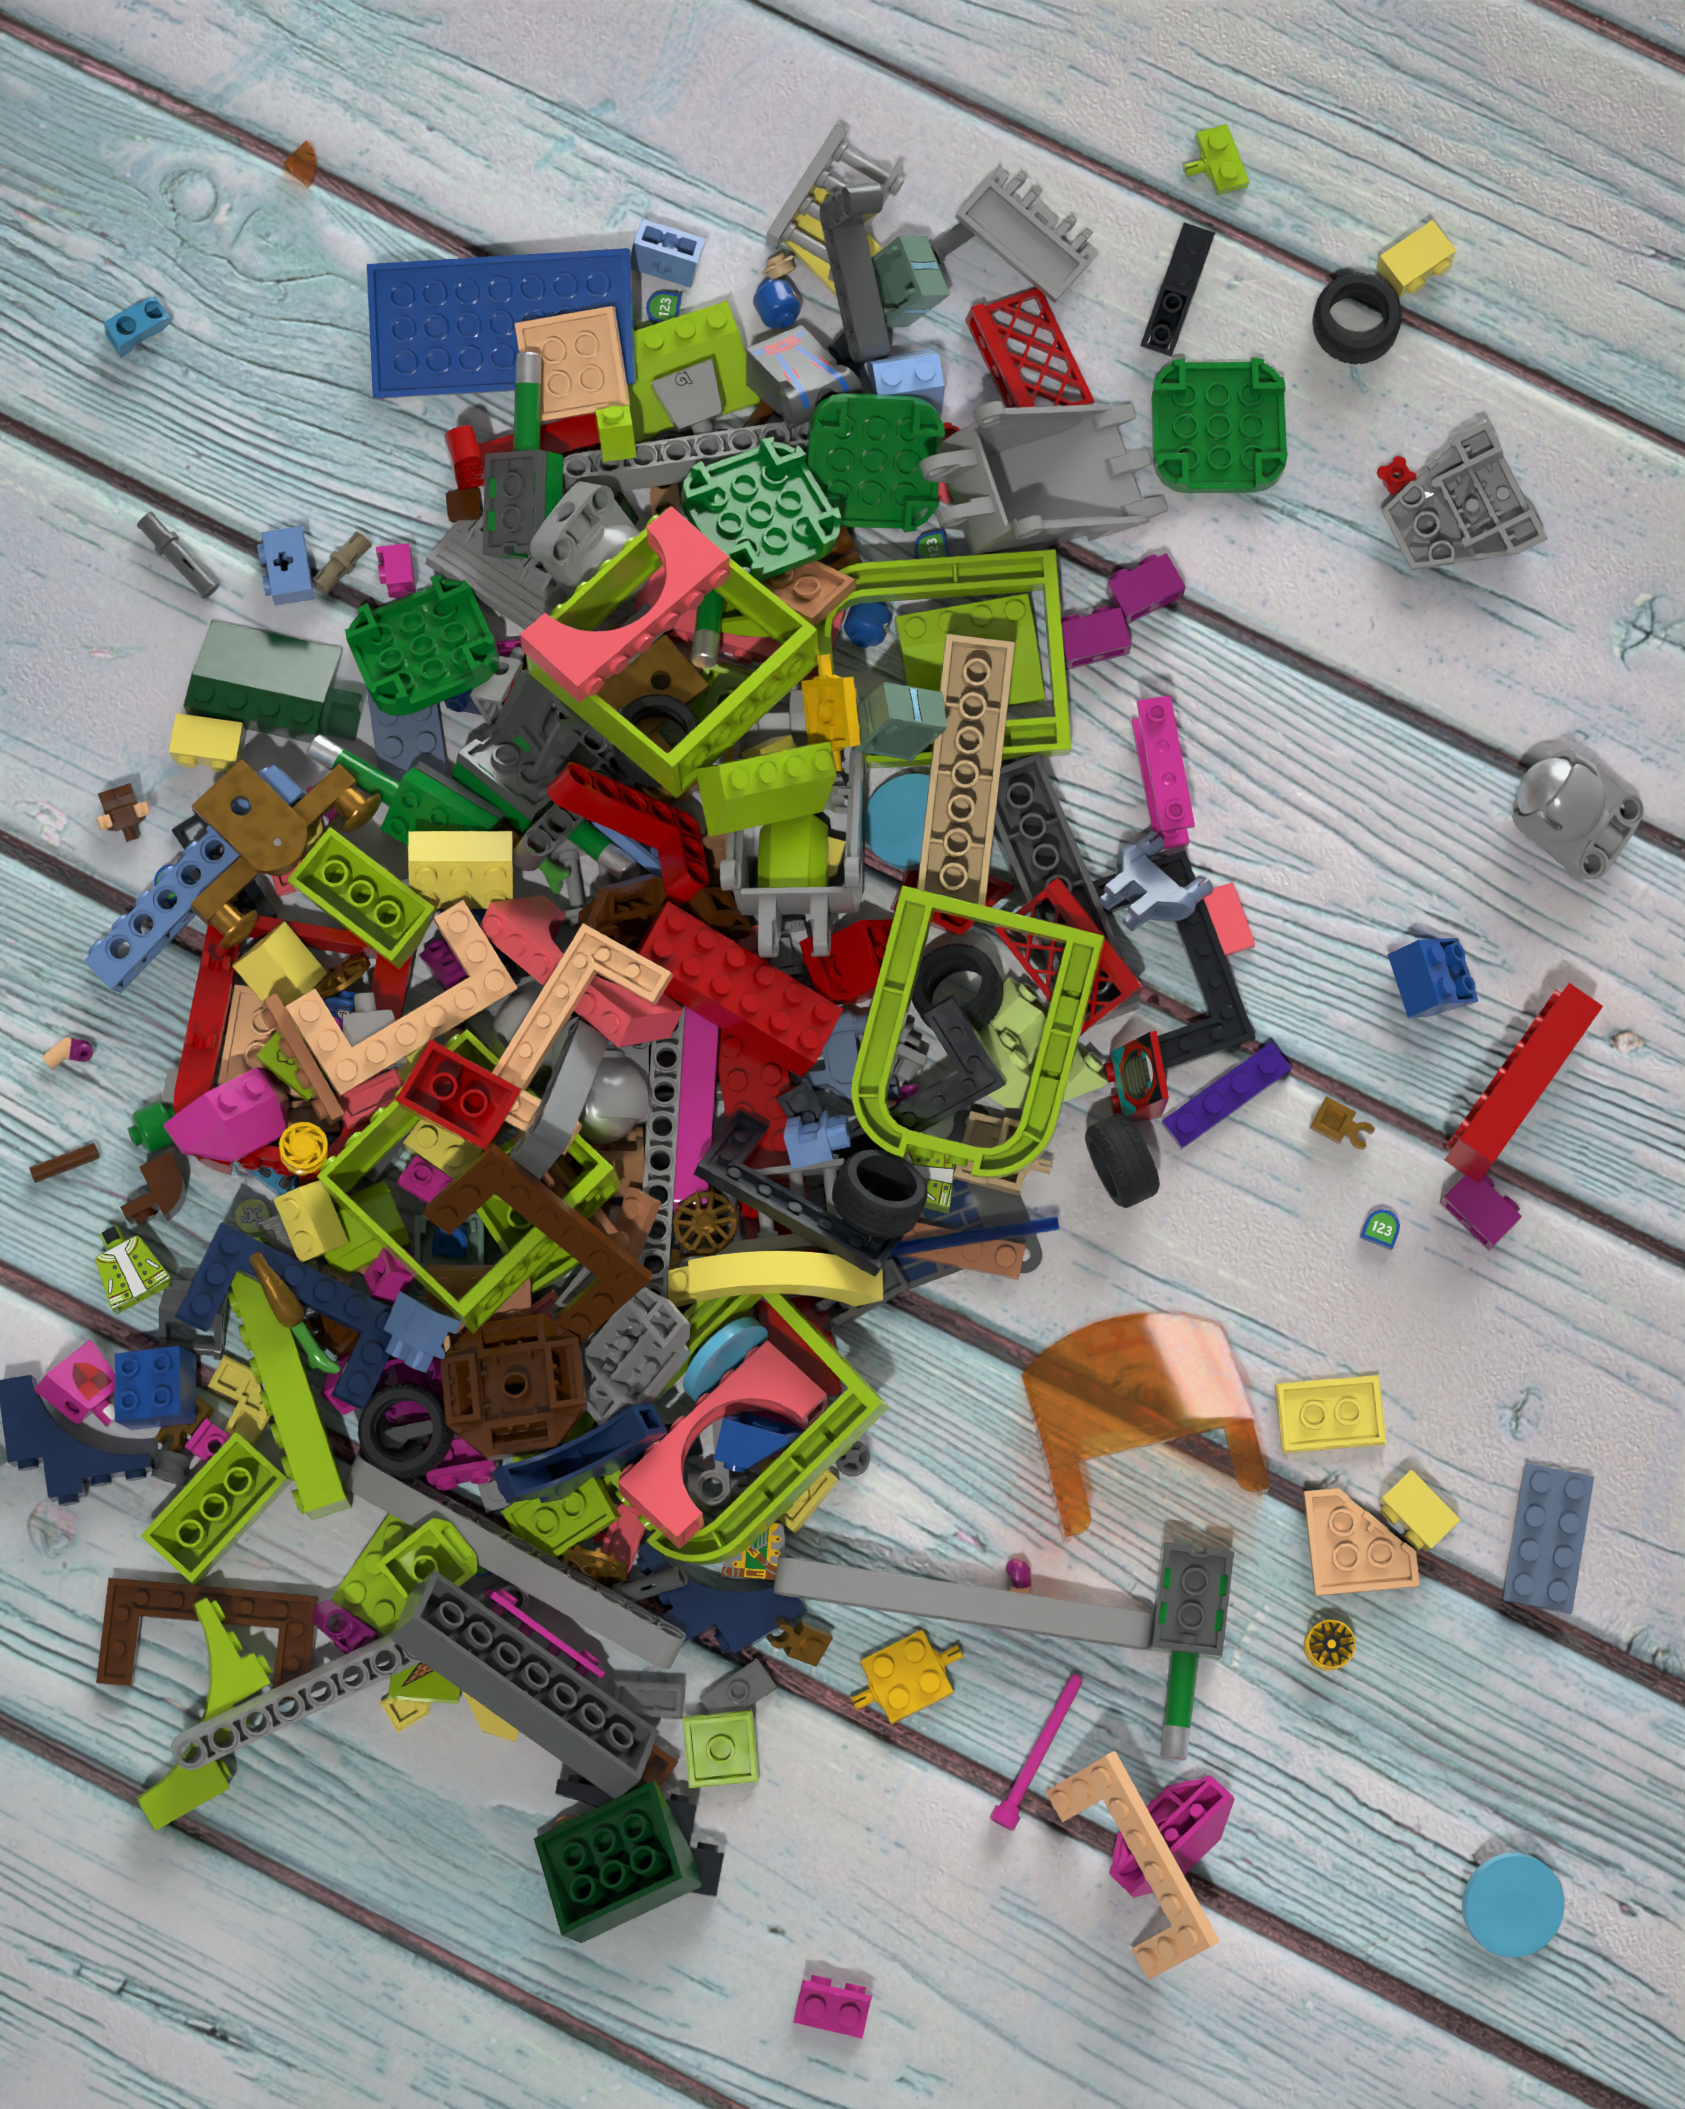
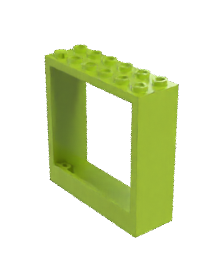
(736, 714)
(389, 1126)

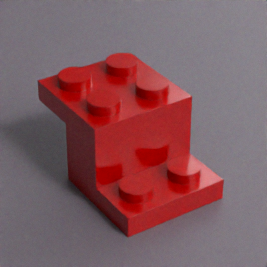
(853, 962)

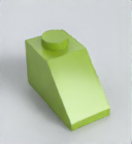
(615, 433)

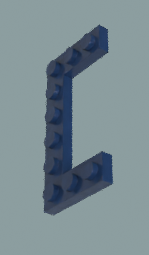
(230, 1254)

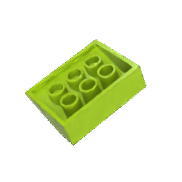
(680, 345)
(1006, 619)

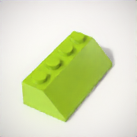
(766, 788)
(363, 897)
(215, 1509)

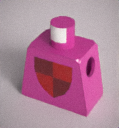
(81, 1386)

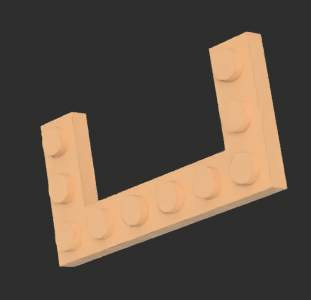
(586, 955)
(351, 1066)
(1190, 1927)

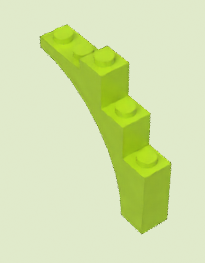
(229, 1682)

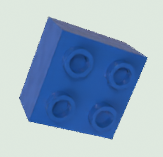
(155, 1388)

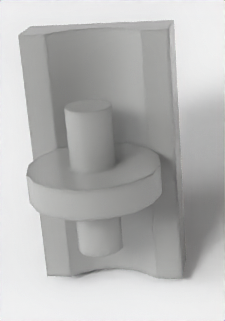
(909, 1060)

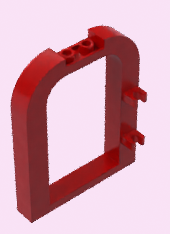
(211, 1010)

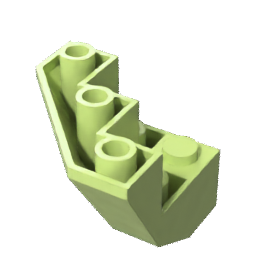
(1015, 1041)

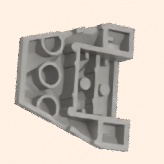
(1463, 507)
(630, 1352)

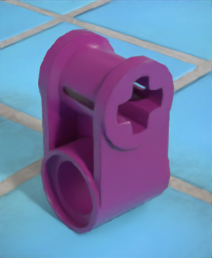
(347, 1631)

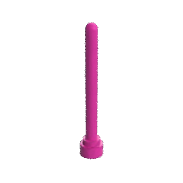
(1007, 1812)

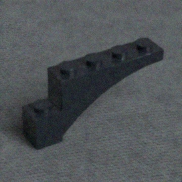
(706, 1856)

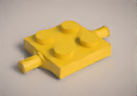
(831, 710)
(906, 1677)

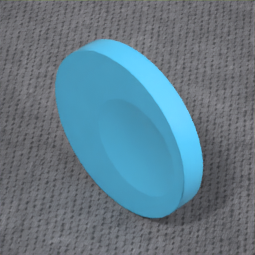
(896, 821)
(722, 1353)
(1513, 1905)

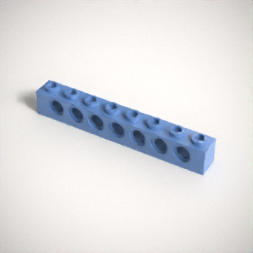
(168, 923)

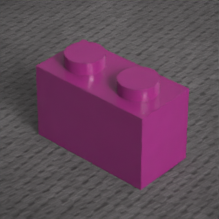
(1145, 587)
(1094, 637)
(1482, 1210)

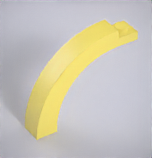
(773, 1273)

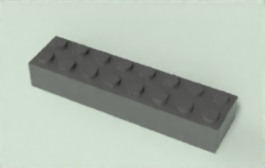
(1042, 848)
(524, 1685)

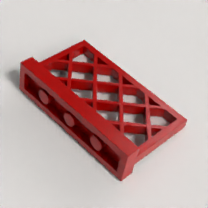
(1002, 362)
(1076, 918)

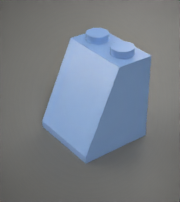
(910, 375)

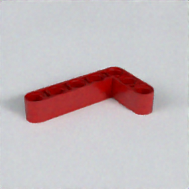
(560, 437)
(640, 818)

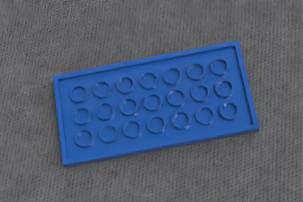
(454, 320)

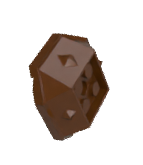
(626, 910)
(493, 1359)

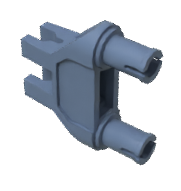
(1149, 888)
(841, 1058)

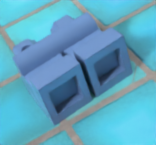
(817, 1140)
(418, 1331)

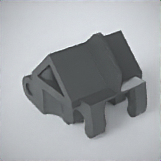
(168, 1307)

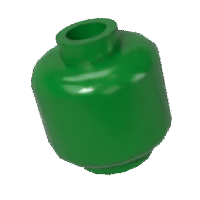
(149, 1128)

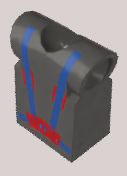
(796, 374)

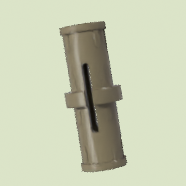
(341, 562)

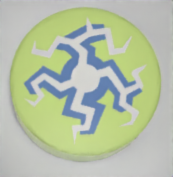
(250, 1214)

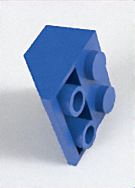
(1432, 977)

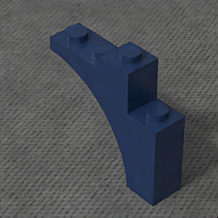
(592, 1455)
(68, 1464)
(738, 1616)

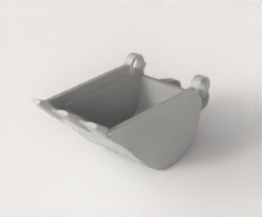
(1040, 477)
(740, 868)

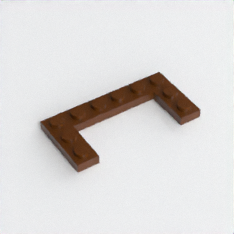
(497, 1173)
(132, 1599)

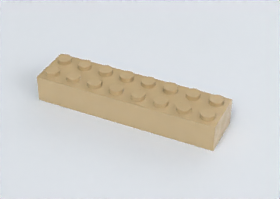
(966, 768)

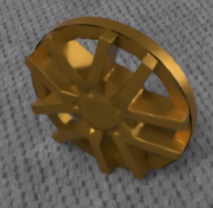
(342, 975)
(705, 1223)
(596, 1565)

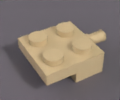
(989, 1132)

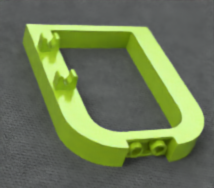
(972, 577)
(890, 1012)
(797, 1466)

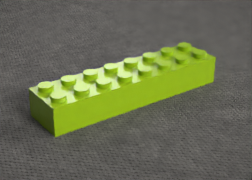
(291, 1401)

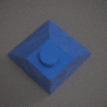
(751, 1439)

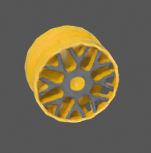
(1329, 1645)

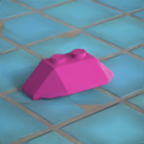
(232, 1118)
(1191, 1823)

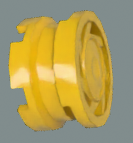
(303, 1148)

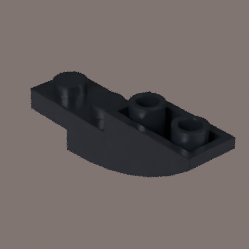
(1178, 289)

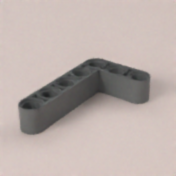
(852, 268)
(540, 836)
(561, 1100)

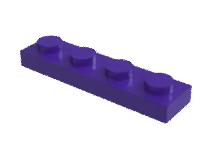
(1226, 1095)

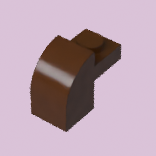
(719, 912)
(166, 1193)

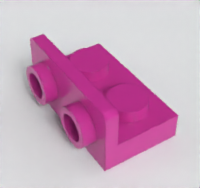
(423, 1180)
(461, 1466)
(832, 2007)

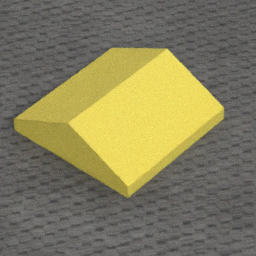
(280, 966)

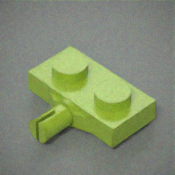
(1218, 160)

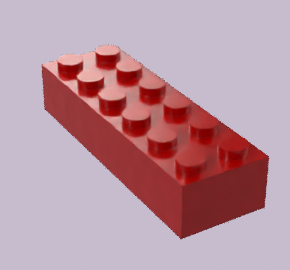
(739, 990)
(1521, 1081)

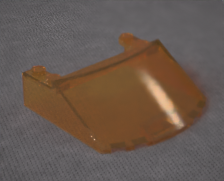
(1131, 1388)

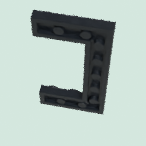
(1228, 1019)
(974, 1079)
(725, 1169)

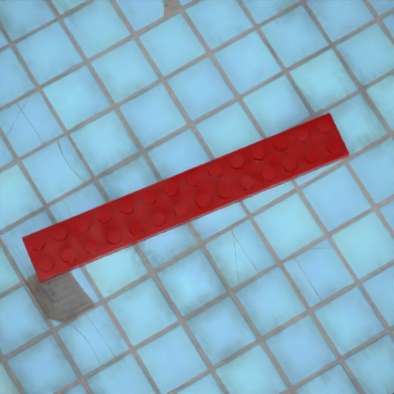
(751, 1085)

